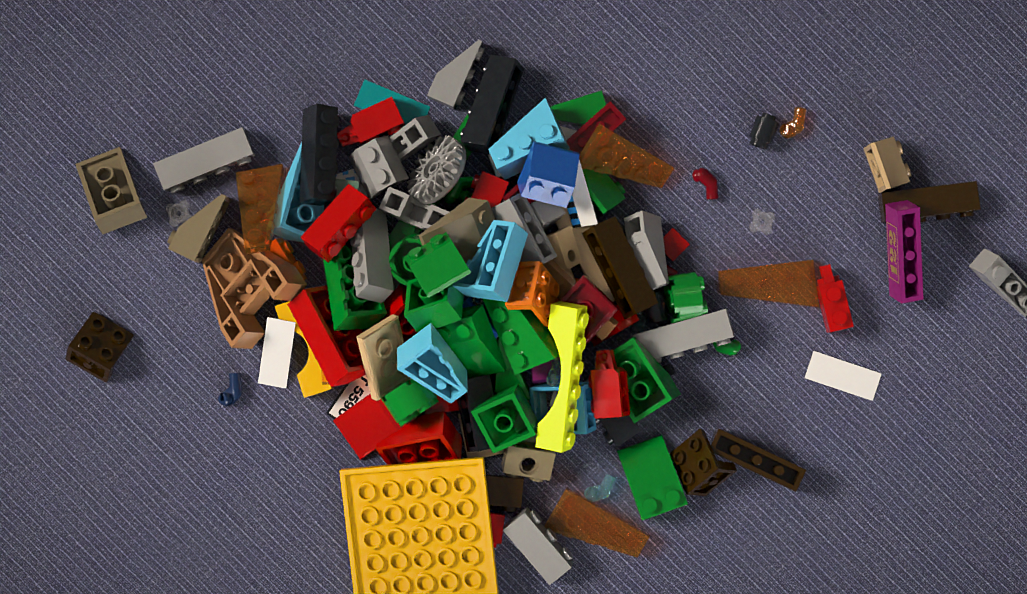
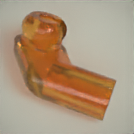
(794, 126)

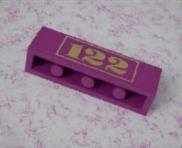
(904, 251)

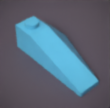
(292, 216)

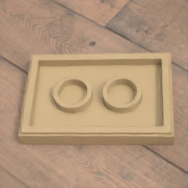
(379, 356)

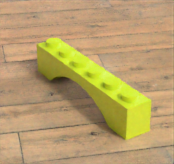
(567, 327)

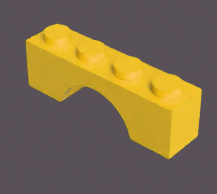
(310, 377)

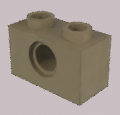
(540, 468)

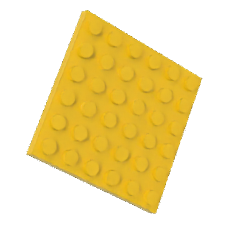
(420, 528)

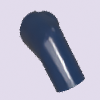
(233, 392)

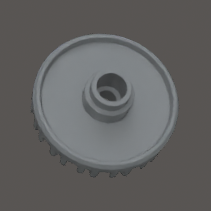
(437, 171)

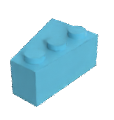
(513, 148)
(494, 262)
(433, 364)

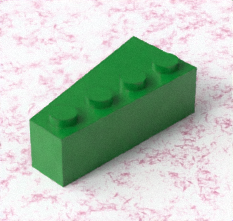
(346, 309)
(522, 336)

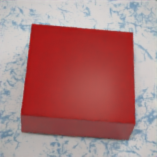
(674, 244)

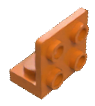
(533, 290)

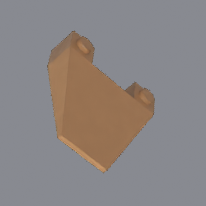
(243, 284)

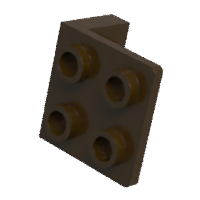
(98, 346)
(698, 465)

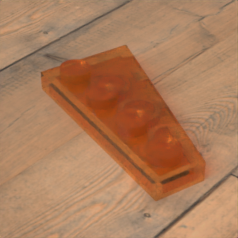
(619, 157)
(258, 205)
(780, 283)
(588, 522)

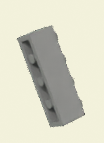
(203, 160)
(371, 259)
(688, 334)

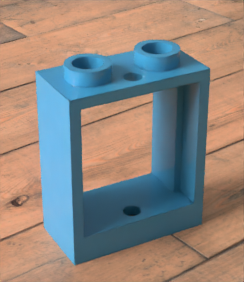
(585, 422)

